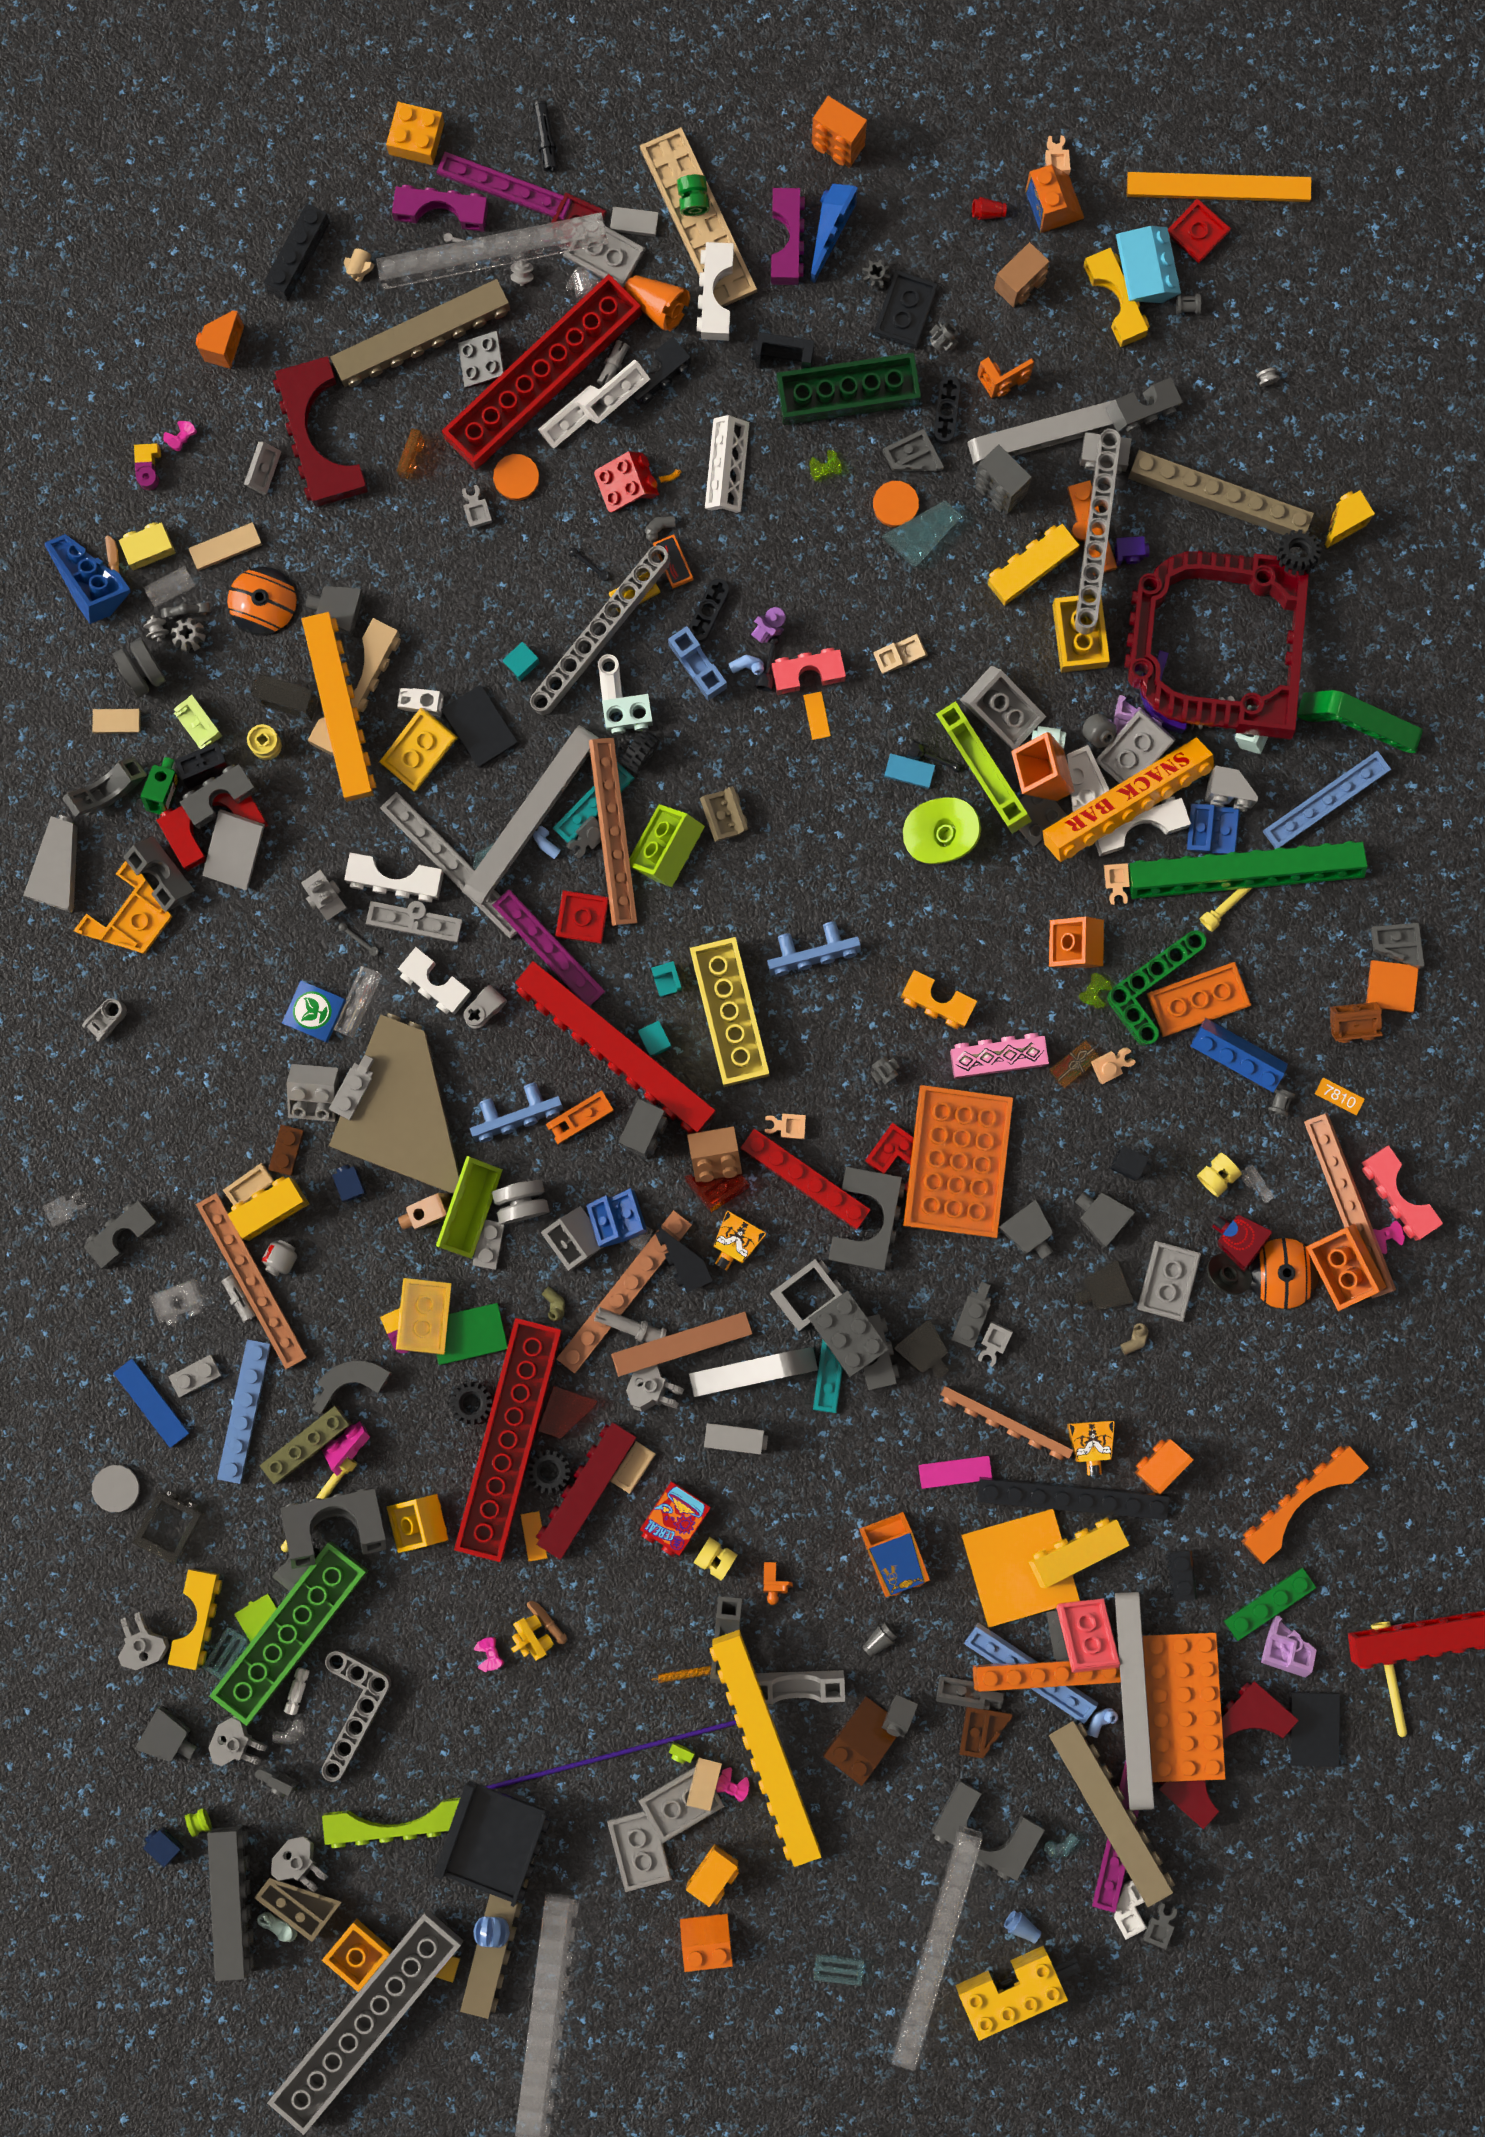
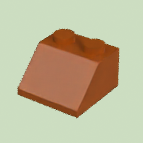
(221, 339)
(1076, 942)
(1163, 1465)
(706, 1942)

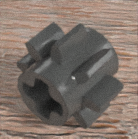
(878, 268)
(944, 336)
(885, 1070)

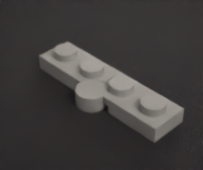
(414, 921)

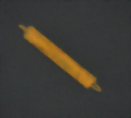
(683, 1673)

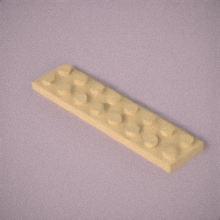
(668, 160)

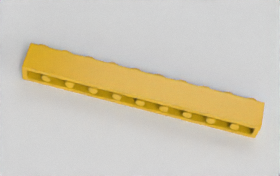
(766, 1748)

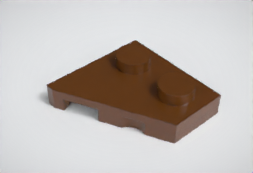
(981, 1730)

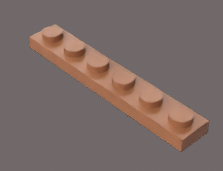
(1014, 1428)

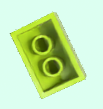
(665, 845)

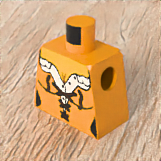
(736, 1240)
(1092, 1443)

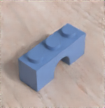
(696, 663)

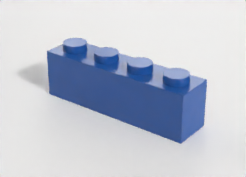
(1239, 1055)

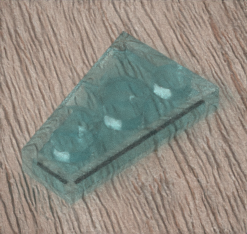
(921, 534)

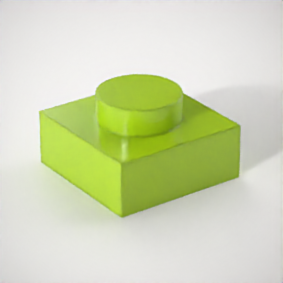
(681, 1753)

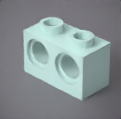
(626, 707)

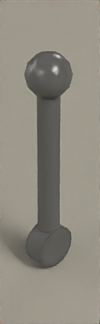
(372, 950)

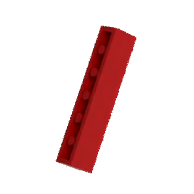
(805, 1179)
(1417, 1639)

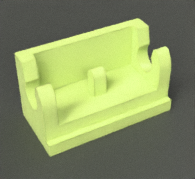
(197, 722)

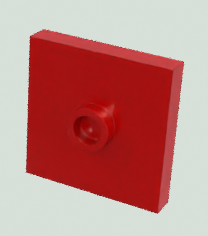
(1198, 231)
(582, 917)

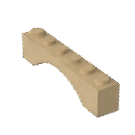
(378, 644)

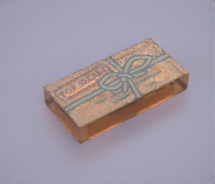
(1074, 1064)

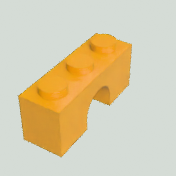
(919, 994)

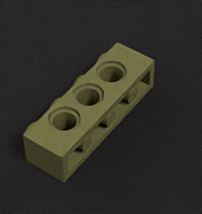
(305, 1445)

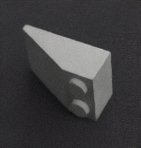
(1003, 707)

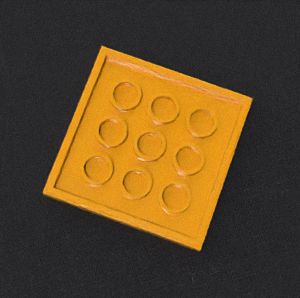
(1002, 1569)

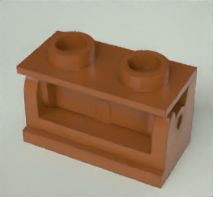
(1356, 1022)

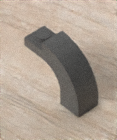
(106, 790)
(362, 1372)
(727, 1621)

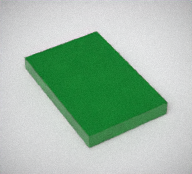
(473, 1334)

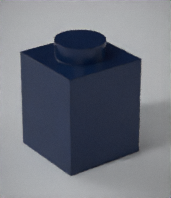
(348, 1183)
(162, 1846)

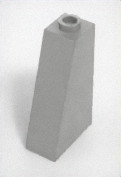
(55, 866)

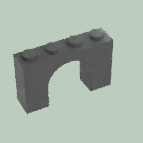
(885, 1191)
(357, 1507)
(1007, 1858)

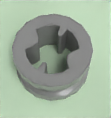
(1268, 376)

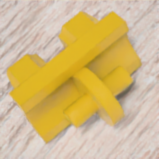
(536, 1646)

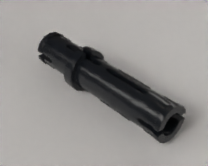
(546, 146)

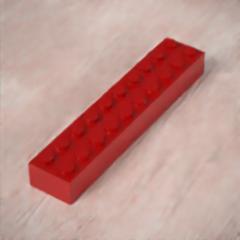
(542, 372)
(615, 1048)
(508, 1440)

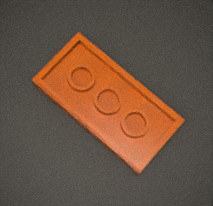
(1197, 998)

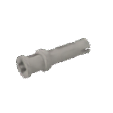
(640, 1330)

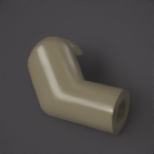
(1138, 1339)

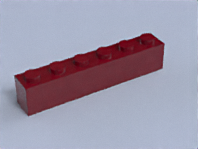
(586, 1491)

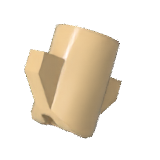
(358, 264)

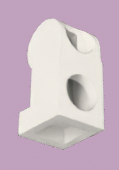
(414, 699)

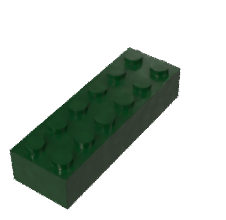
(848, 388)

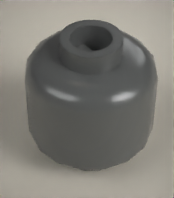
(1099, 730)

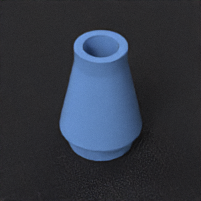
(1020, 1926)

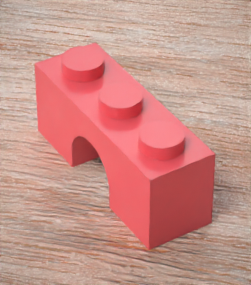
(826, 664)

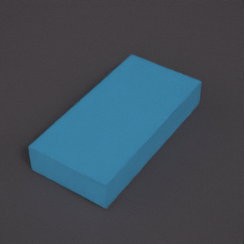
(909, 771)

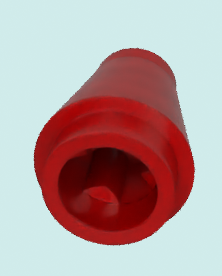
(988, 209)

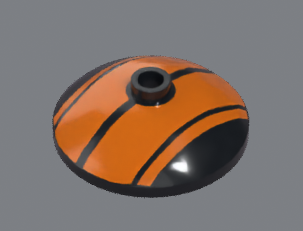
(269, 614)
(1268, 1276)

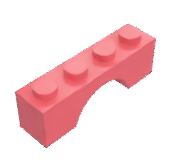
(1383, 1169)

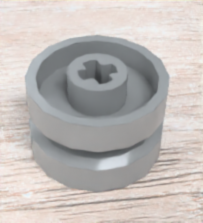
(520, 1199)

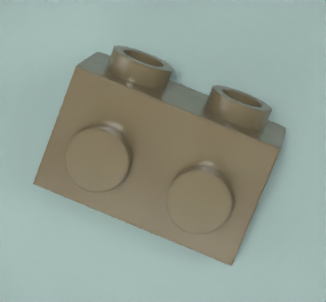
(724, 814)

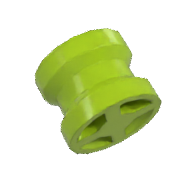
(198, 1822)

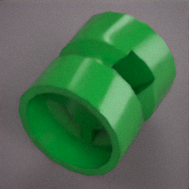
(693, 196)

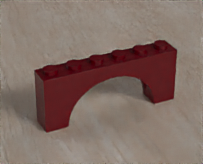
(299, 389)
(1251, 1711)

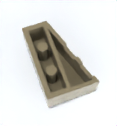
(298, 1907)

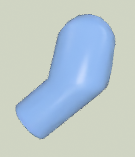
(747, 661)
(544, 844)
(1101, 1718)

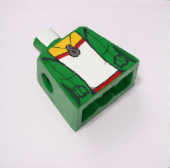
(160, 787)

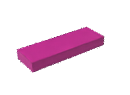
(954, 1472)

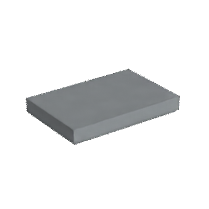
(615, 258)
(1135, 747)
(233, 849)
(1169, 1281)
(668, 1808)
(638, 1851)

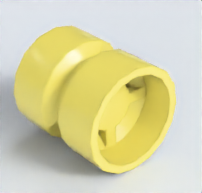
(264, 742)
(1213, 1180)
(709, 1552)

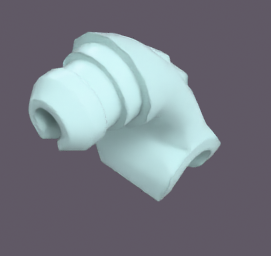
(277, 1926)

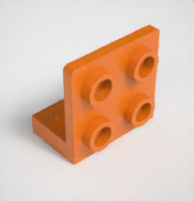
(999, 385)

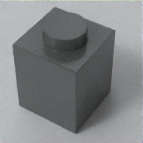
(899, 1716)

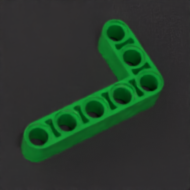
(1360, 716)
(1149, 980)

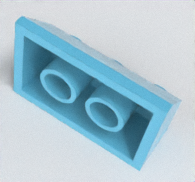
(1148, 264)

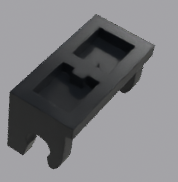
(201, 765)

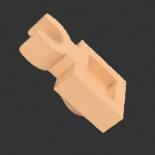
(1057, 156)
(1116, 878)
(1109, 1065)
(790, 1126)

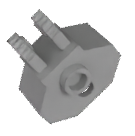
(323, 895)
(652, 1390)
(136, 1644)
(236, 1743)
(298, 1865)

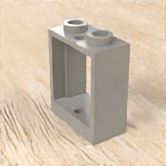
(822, 1270)
(735, 1438)

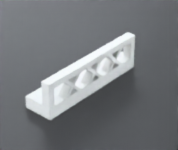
(722, 462)

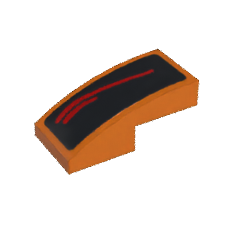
(678, 570)

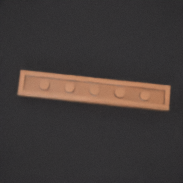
(681, 1344)

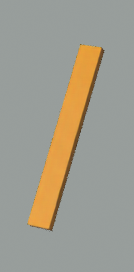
(1219, 187)

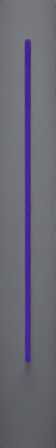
(611, 1755)

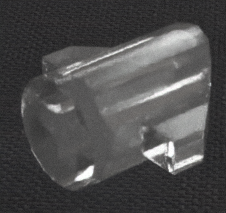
(581, 282)

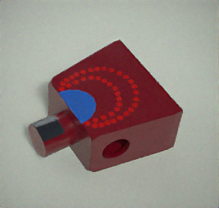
(1241, 1239)

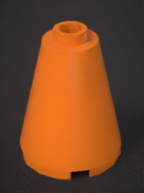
(659, 300)

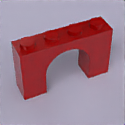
(180, 833)

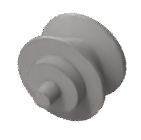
(521, 272)
(156, 629)

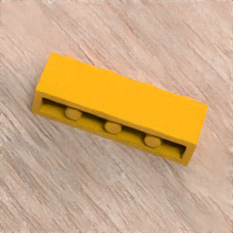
(1033, 564)
(1078, 1553)

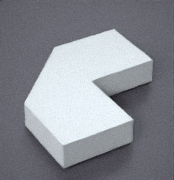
(1126, 1913)

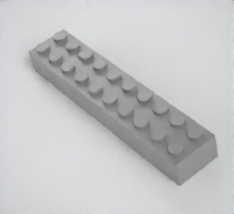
(365, 2022)

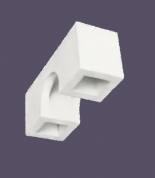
(417, 970)

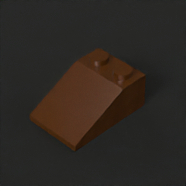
(860, 1742)

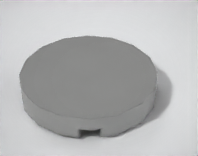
(116, 1488)

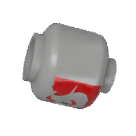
(279, 1258)

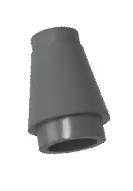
(880, 1639)

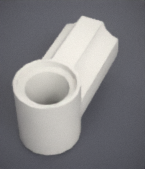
(611, 680)

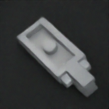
(353, 1088)

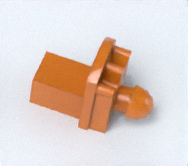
(772, 1586)

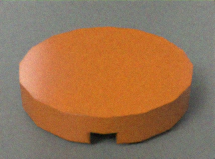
(516, 477)
(895, 503)

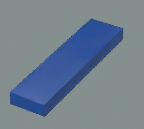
(151, 1403)

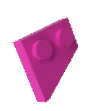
(345, 1446)

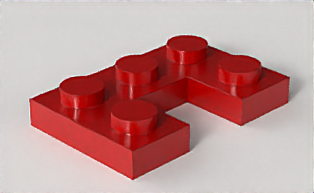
(892, 1144)

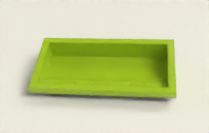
(469, 1207)

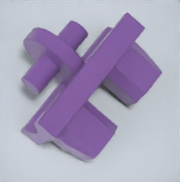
(769, 624)

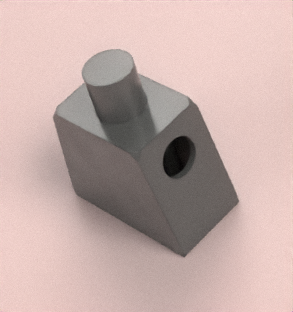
(341, 604)
(1103, 1216)
(1029, 1230)
(166, 1737)

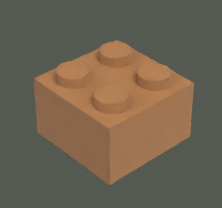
(1021, 275)
(714, 1154)

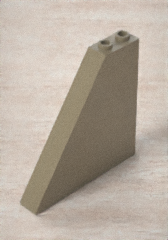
(402, 1111)

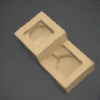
(900, 654)

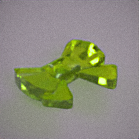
(832, 466)
(1090, 995)

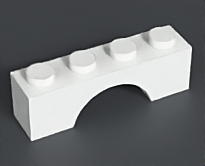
(718, 264)
(1168, 817)
(423, 882)

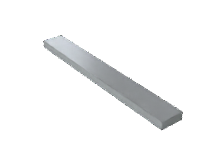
(440, 853)

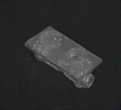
(169, 586)

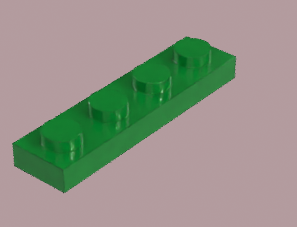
(1269, 1604)

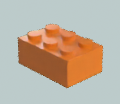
(838, 132)
(1346, 1267)

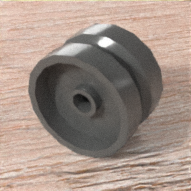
(136, 669)

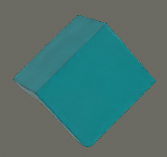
(521, 661)
(666, 979)
(654, 1039)

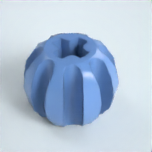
(491, 1932)

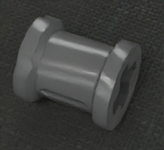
(1188, 304)
(1281, 1102)

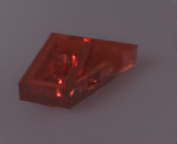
(718, 1191)
(564, 1412)

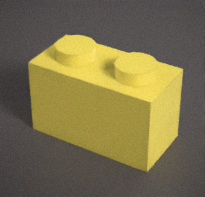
(146, 545)

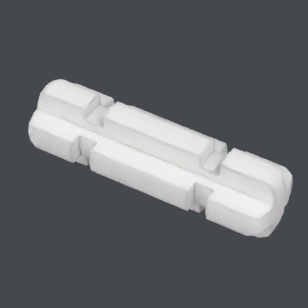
(296, 1691)

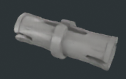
(613, 363)
(245, 1311)

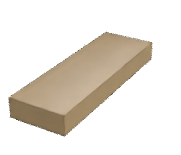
(225, 546)

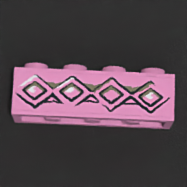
(999, 1056)

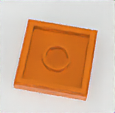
(1392, 986)

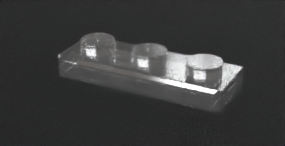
(357, 1001)

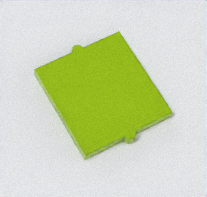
(255, 1615)

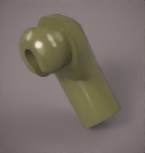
(557, 1304)

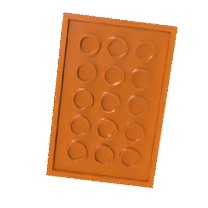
(958, 1161)
(1184, 1707)

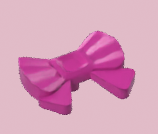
(175, 442)
(1394, 1231)
(494, 1661)
(725, 1785)

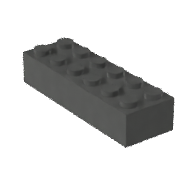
(230, 1902)

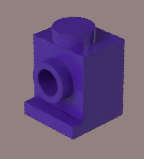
(1130, 550)

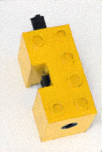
(1032, 1994)

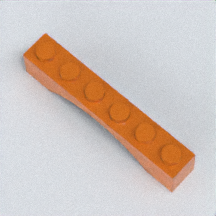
(1268, 1536)
(1037, 1675)

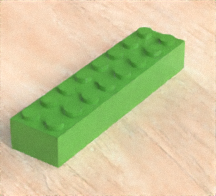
(288, 1633)

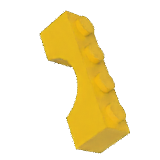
(1105, 271)
(201, 1589)

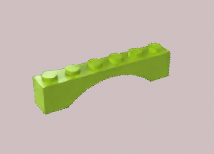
(983, 767)
(348, 1827)

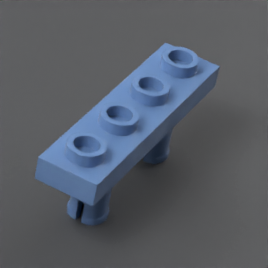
(805, 959)
(506, 1124)

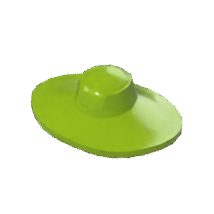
(941, 830)

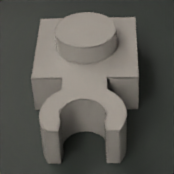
(477, 510)
(995, 1340)

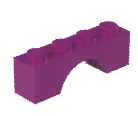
(413, 203)
(785, 263)

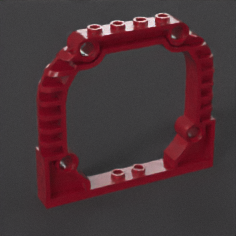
(1274, 712)

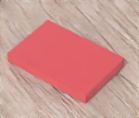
(1088, 1635)

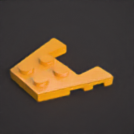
(135, 923)

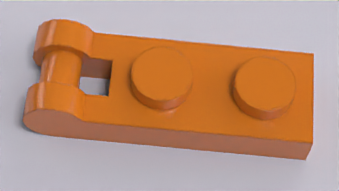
(580, 1117)

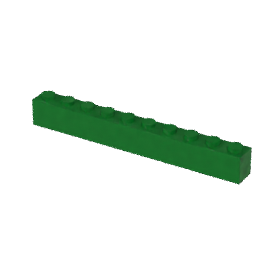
(1247, 869)

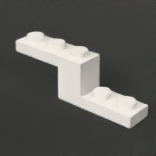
(594, 404)

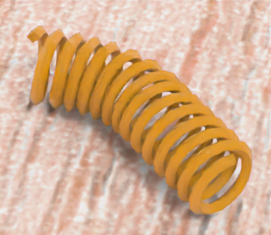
(674, 475)

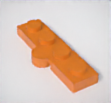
(1080, 498)

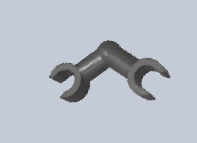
(198, 609)

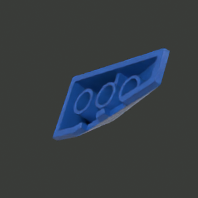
(835, 211)
(91, 583)

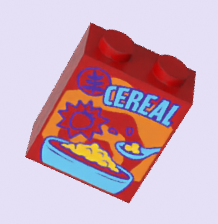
(674, 1519)

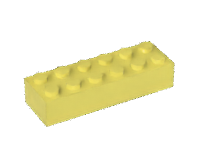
(729, 1012)

